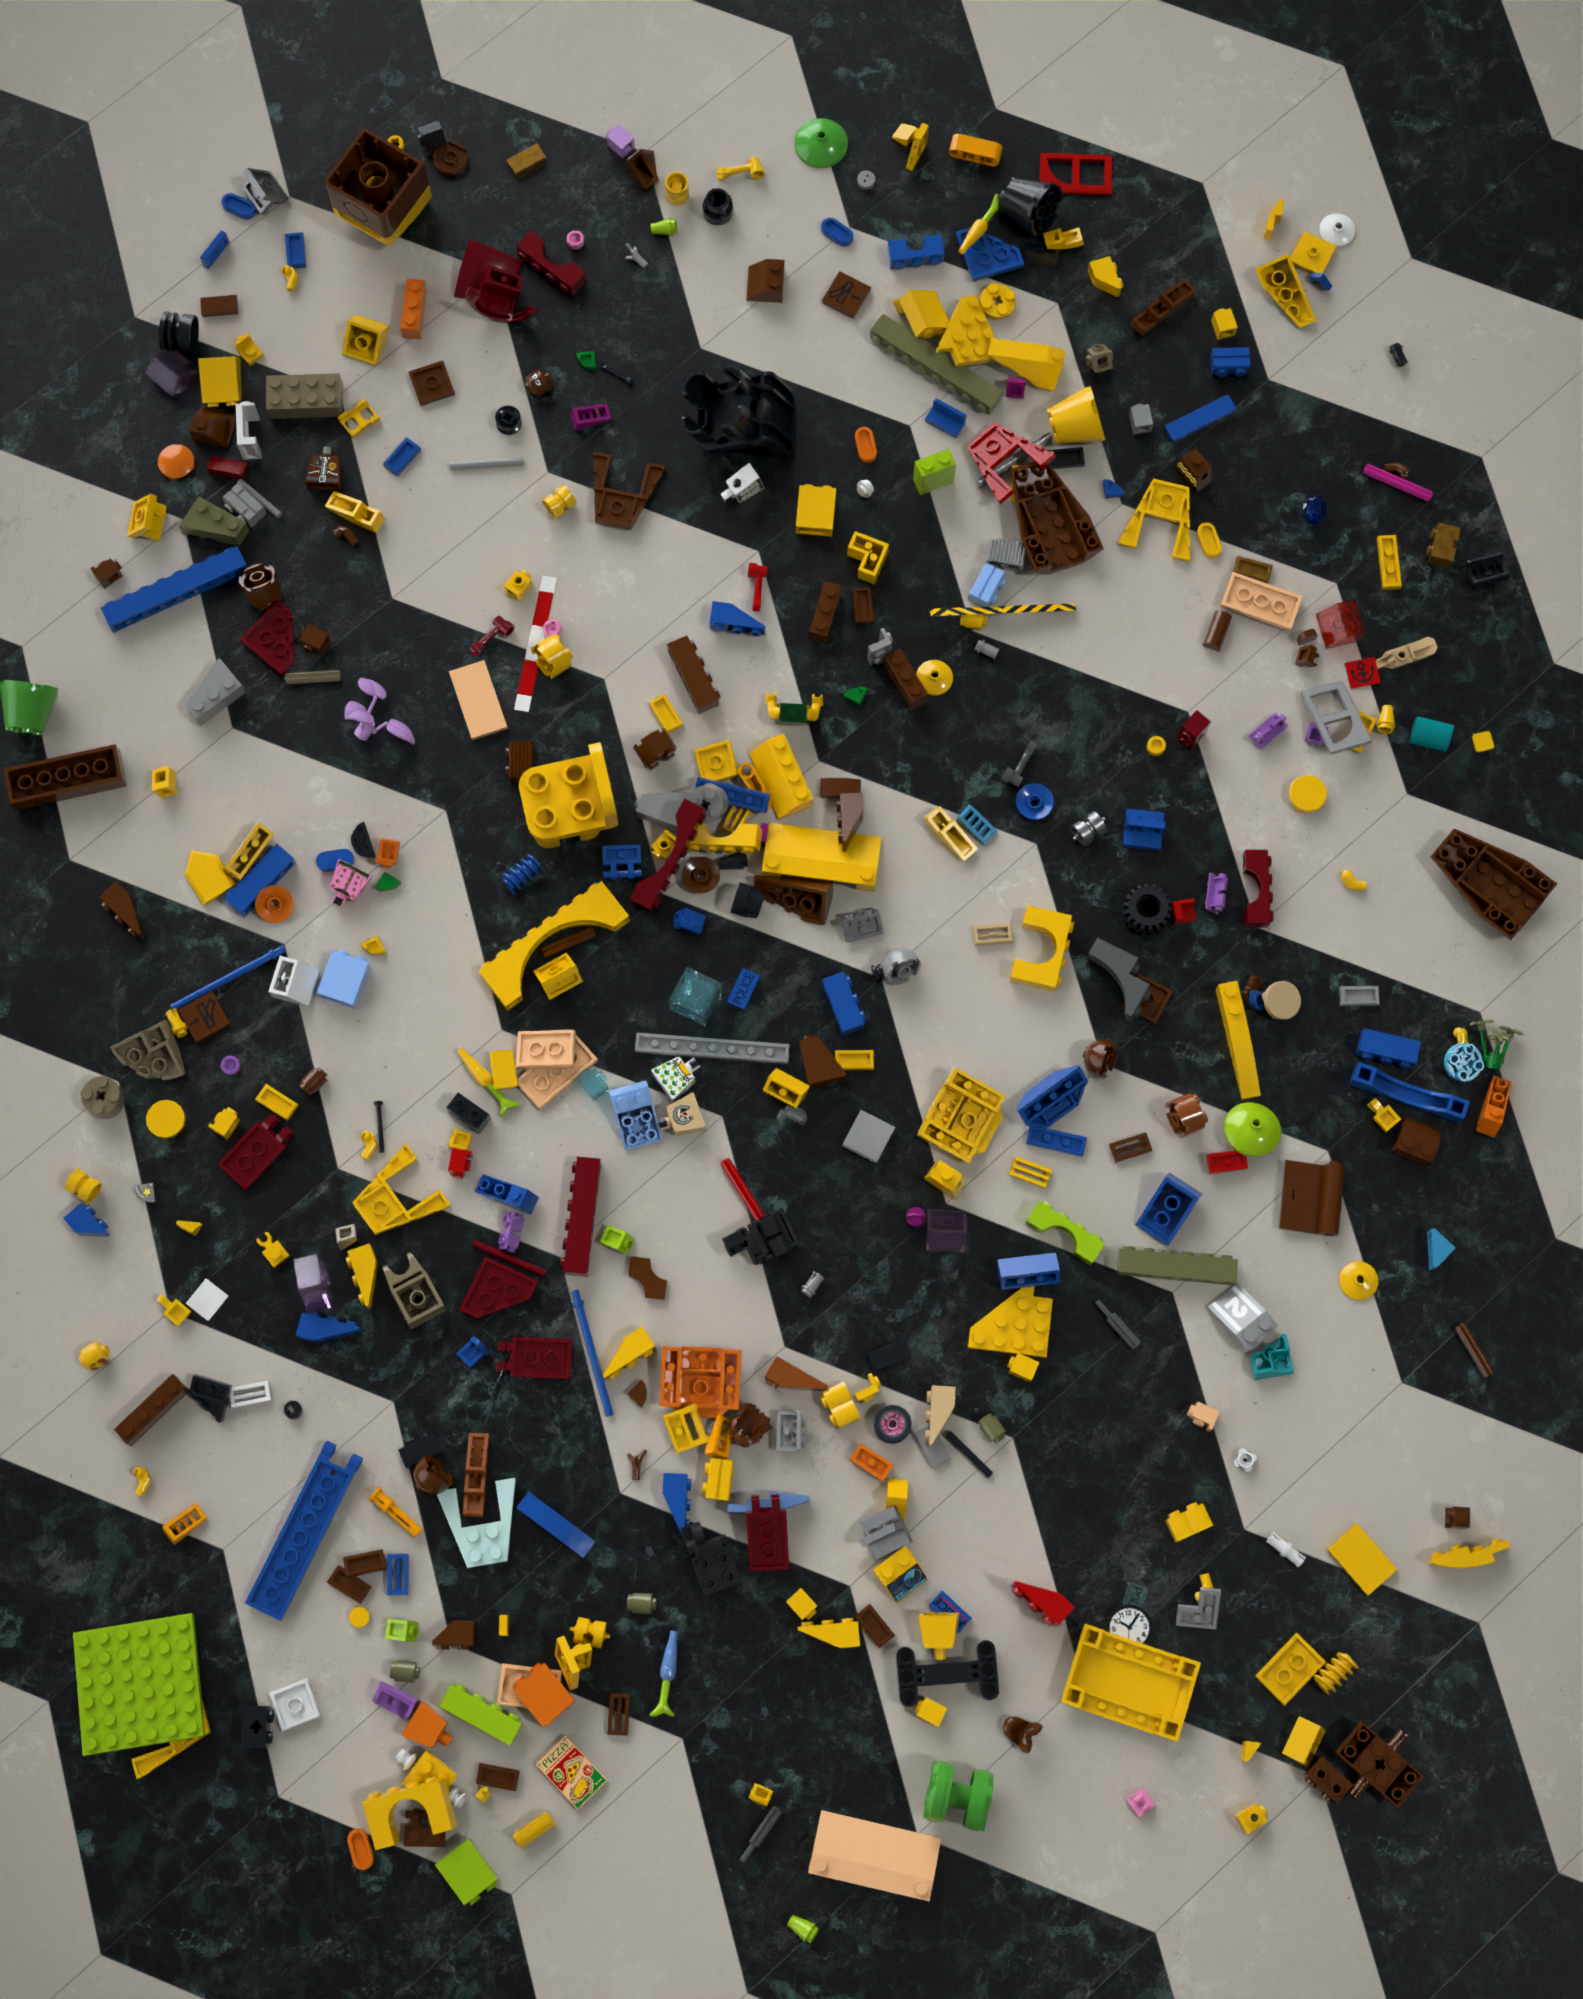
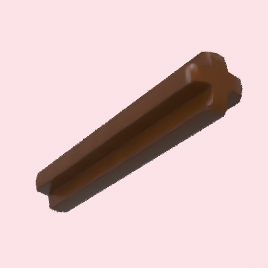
(568, 942)
(1474, 1350)

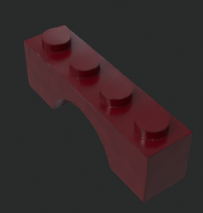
(567, 276)
(1256, 865)

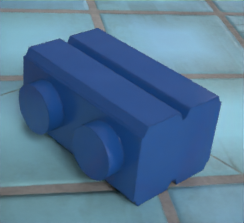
(1230, 361)

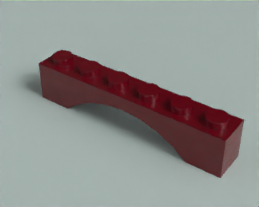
(688, 819)

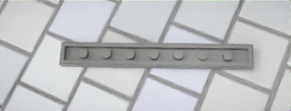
(712, 1048)

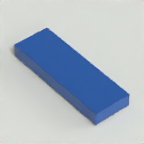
(1056, 1140)

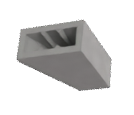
(660, 808)

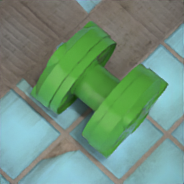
(972, 1798)

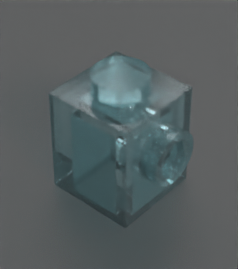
(593, 1083)

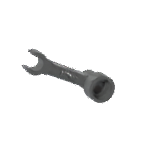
(1013, 776)

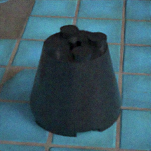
(1031, 203)

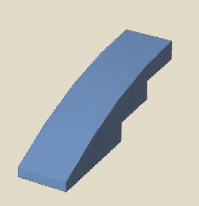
(786, 1501)

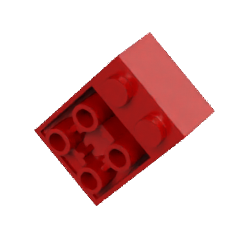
(1046, 1602)

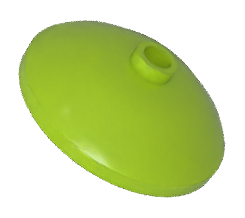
(1251, 1139)

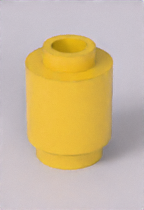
(974, 621)

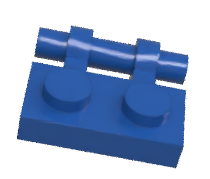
(621, 856)

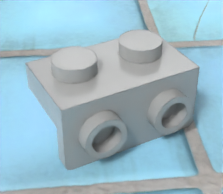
(880, 649)
(789, 1431)

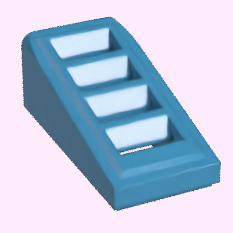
(972, 829)

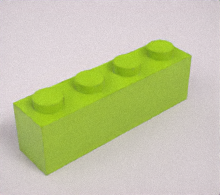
(480, 1714)

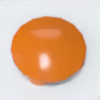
(176, 461)

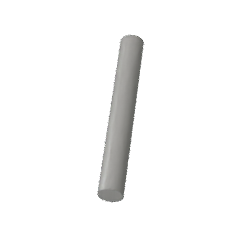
(267, 505)

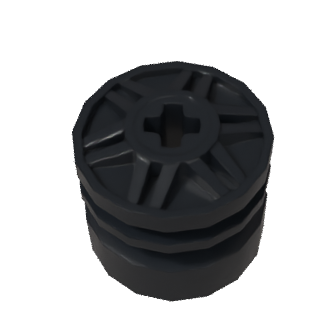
(178, 332)

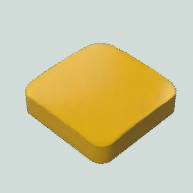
(1482, 741)

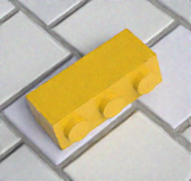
(248, 851)

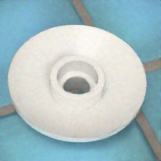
(1336, 236)

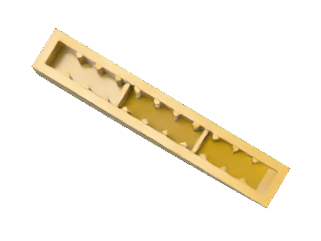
(1238, 1039)

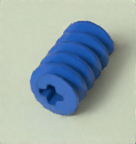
(521, 873)

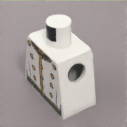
(742, 485)

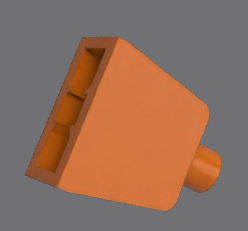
(427, 1727)

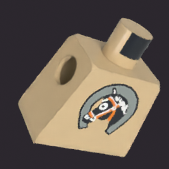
(683, 1116)

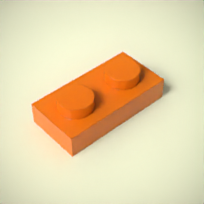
(871, 1462)

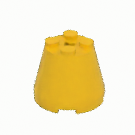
(1076, 419)

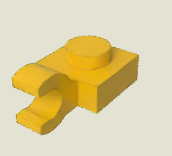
(1384, 1117)
(174, 1310)

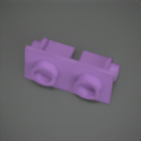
(1269, 730)
(1215, 900)
(508, 1238)

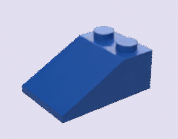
(1168, 1208)

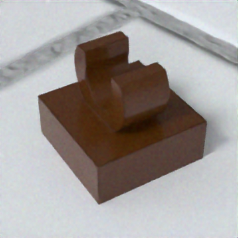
(1306, 656)

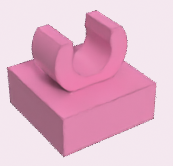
(1140, 1802)

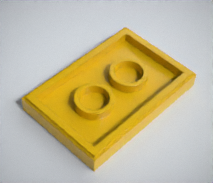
(1362, 1559)
(1290, 1669)

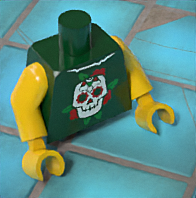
(793, 713)

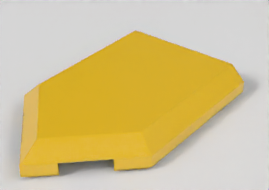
(207, 876)

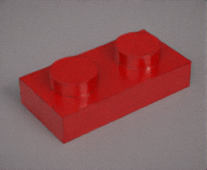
(1226, 1162)

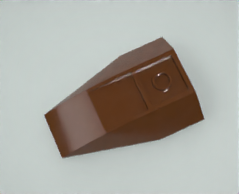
(1051, 520)
(1493, 881)

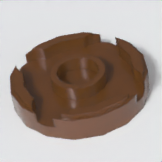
(450, 159)

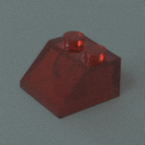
(1341, 624)

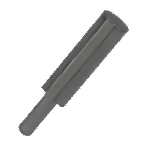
(1119, 1326)
(761, 1832)

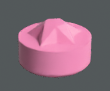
(552, 627)

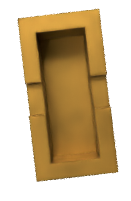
(1443, 545)

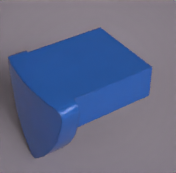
(472, 1352)

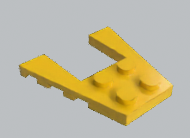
(1164, 502)
(383, 1209)
(148, 1762)

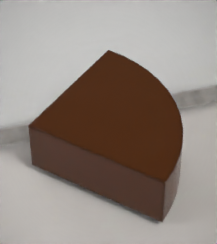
(639, 1393)

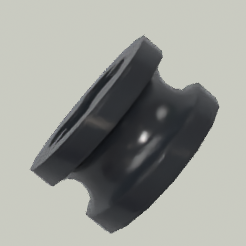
(877, 972)
(293, 1416)

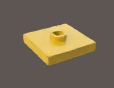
(1312, 253)
(717, 761)

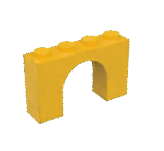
(1046, 974)
(431, 1795)

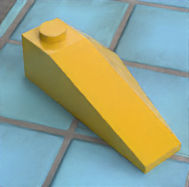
(1284, 286)
(1033, 361)

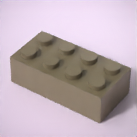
(304, 396)

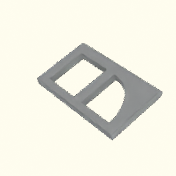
(1357, 737)

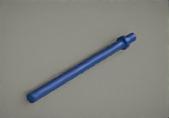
(272, 954)
(578, 1304)

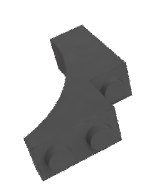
(1122, 967)

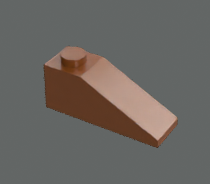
(787, 1376)

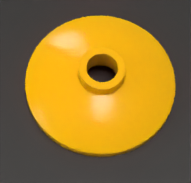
(937, 685)
(1350, 1285)

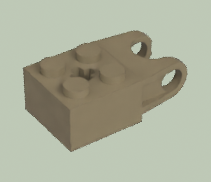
(411, 1286)

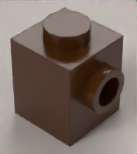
(314, 639)

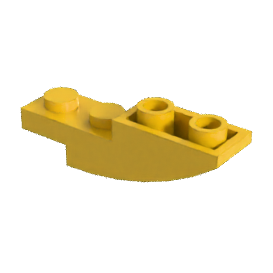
(1461, 1558)

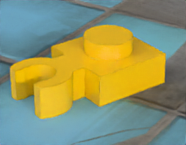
(274, 1251)

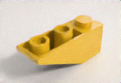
(365, 1269)
(632, 1348)
(836, 1634)

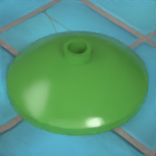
(821, 151)

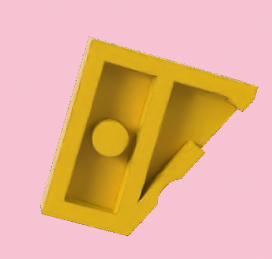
(919, 143)

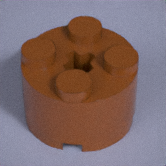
(1186, 1115)

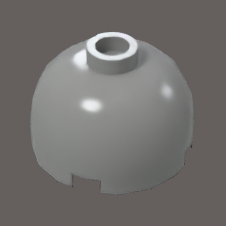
(899, 965)

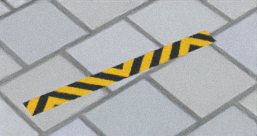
(1002, 609)

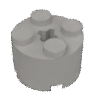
(713, 794)

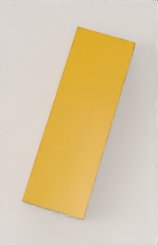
(1389, 562)

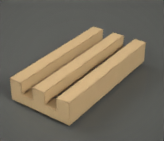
(994, 934)

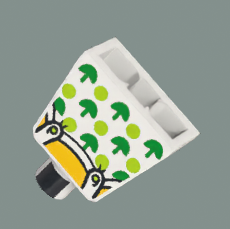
(675, 1077)

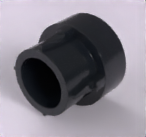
(717, 207)
(747, 901)

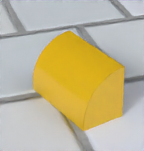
(1303, 1741)

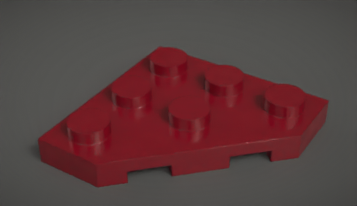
(273, 638)
(496, 1289)

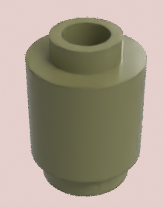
(992, 1428)
(641, 1603)
(404, 1671)

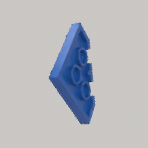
(989, 256)

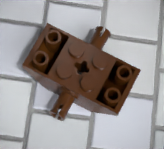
(1396, 1776)

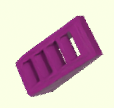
(588, 410)

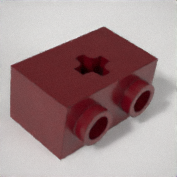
(1193, 730)

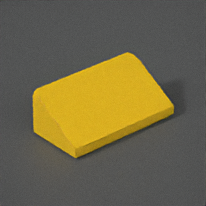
(503, 1070)

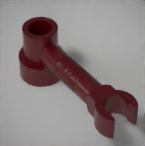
(500, 626)

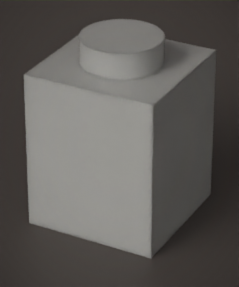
(1140, 419)

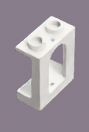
(247, 445)

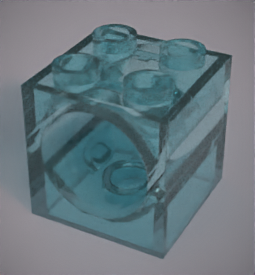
(695, 996)

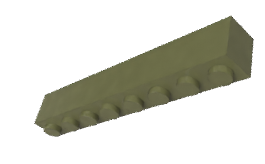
(938, 366)

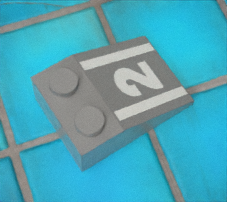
(1242, 1317)

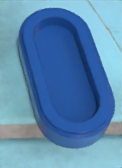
(238, 206)
(837, 232)
(328, 860)

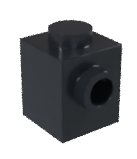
(431, 136)

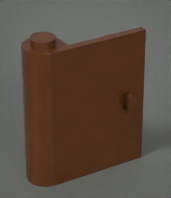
(1315, 1197)

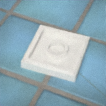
(295, 1704)

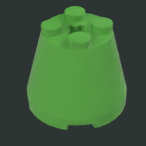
(26, 706)

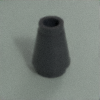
(736, 861)

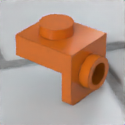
(388, 852)

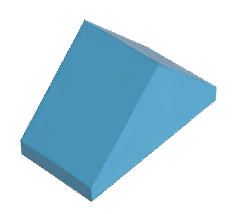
(1438, 1248)

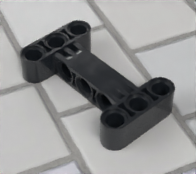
(947, 1673)

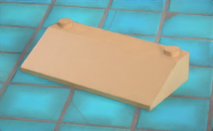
(875, 1855)

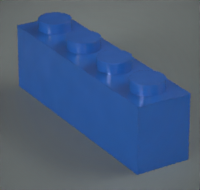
(264, 873)

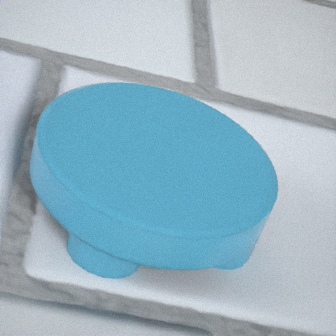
(1463, 1062)

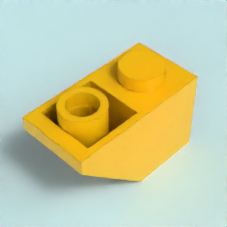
(1104, 276)

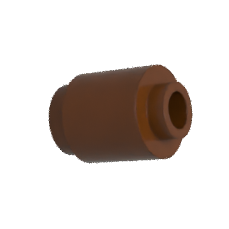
(313, 1081)

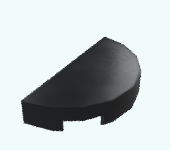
(361, 841)

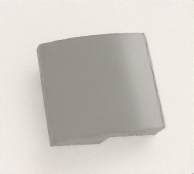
(868, 1136)

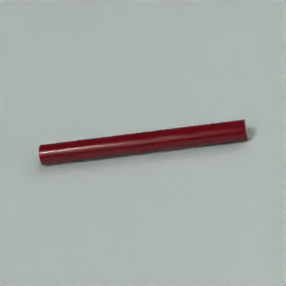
(509, 1258)

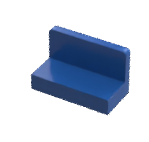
(946, 418)

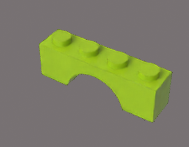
(1045, 1218)

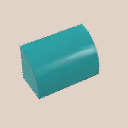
(1431, 734)

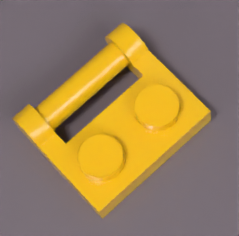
(680, 1431)

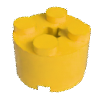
(552, 656)

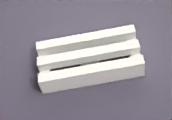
(254, 1401)

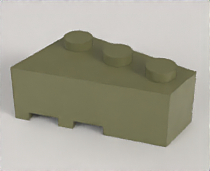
(213, 523)

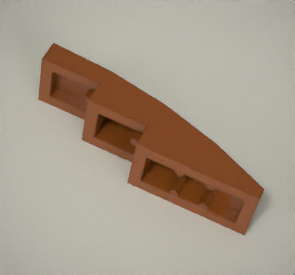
(476, 1475)

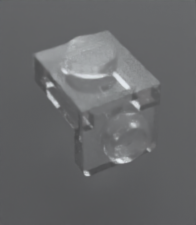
(797, 1115)

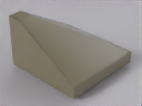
(345, 1236)

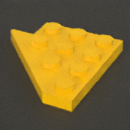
(1015, 1326)

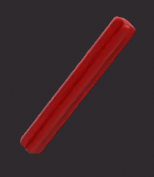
(742, 1189)

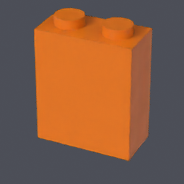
(543, 1694)

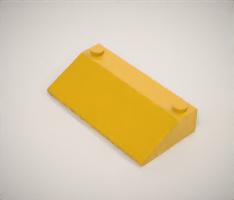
(819, 856)

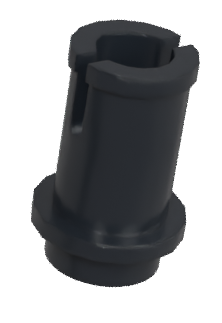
(1398, 354)

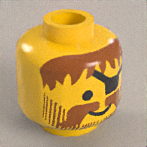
(94, 1356)

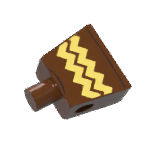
(1193, 468)

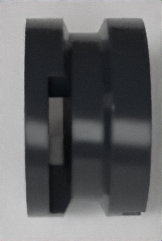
(508, 419)

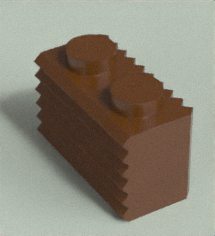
(520, 759)

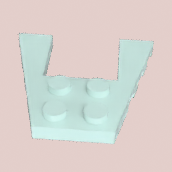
(484, 1542)

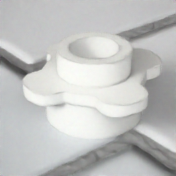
(1247, 1466)

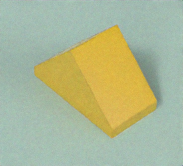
(897, 1495)

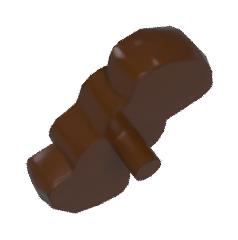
(1253, 984)

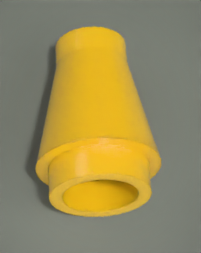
(1386, 720)

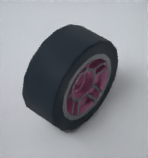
(896, 1414)

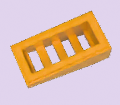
(715, 1437)
(188, 1529)

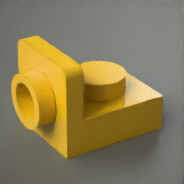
(248, 349)

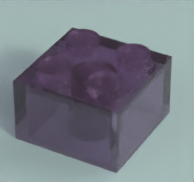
(313, 1283)

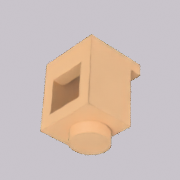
(1203, 1415)

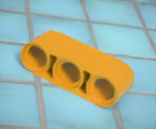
(975, 150)

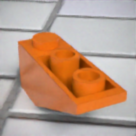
(1494, 1107)

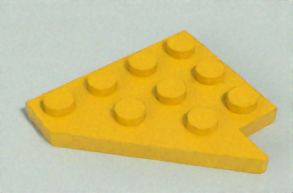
(967, 334)

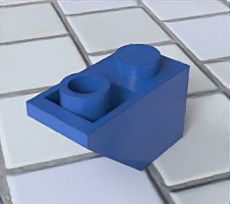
(84, 1222)

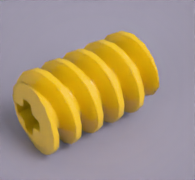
(1335, 1672)

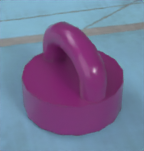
(915, 1217)

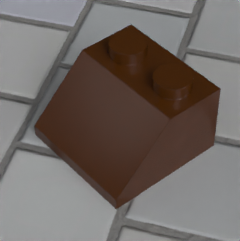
(766, 281)
(1417, 1142)

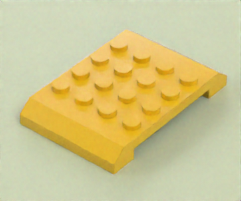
(1130, 1683)

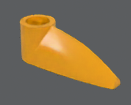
(753, 781)

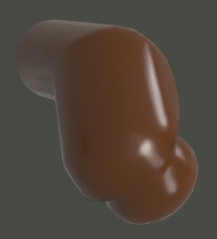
(1397, 467)
(347, 533)

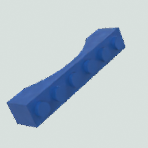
(1435, 1103)

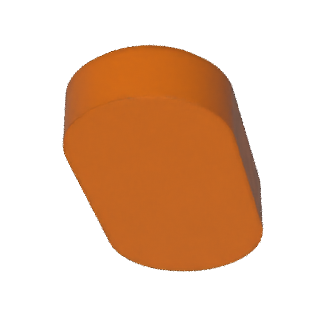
(865, 445)
(360, 1849)

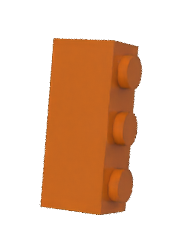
(413, 309)

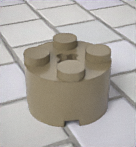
(92, 1094)

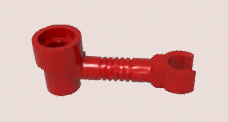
(757, 572)

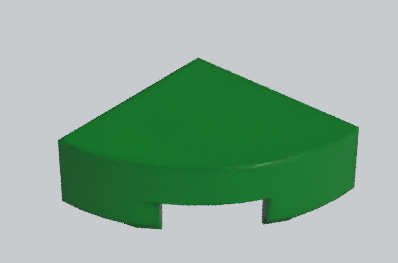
(587, 360)
(856, 695)
(387, 883)

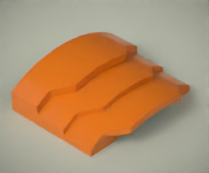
(702, 1377)

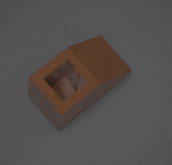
(457, 1633)

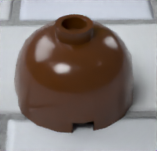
(1100, 1057)
(431, 1477)

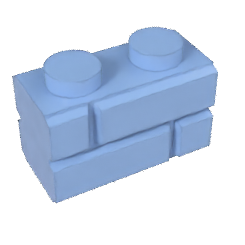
(987, 585)

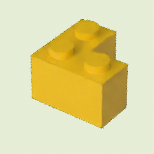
(871, 553)

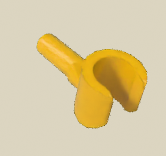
(483, 1794)

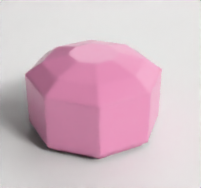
(575, 239)

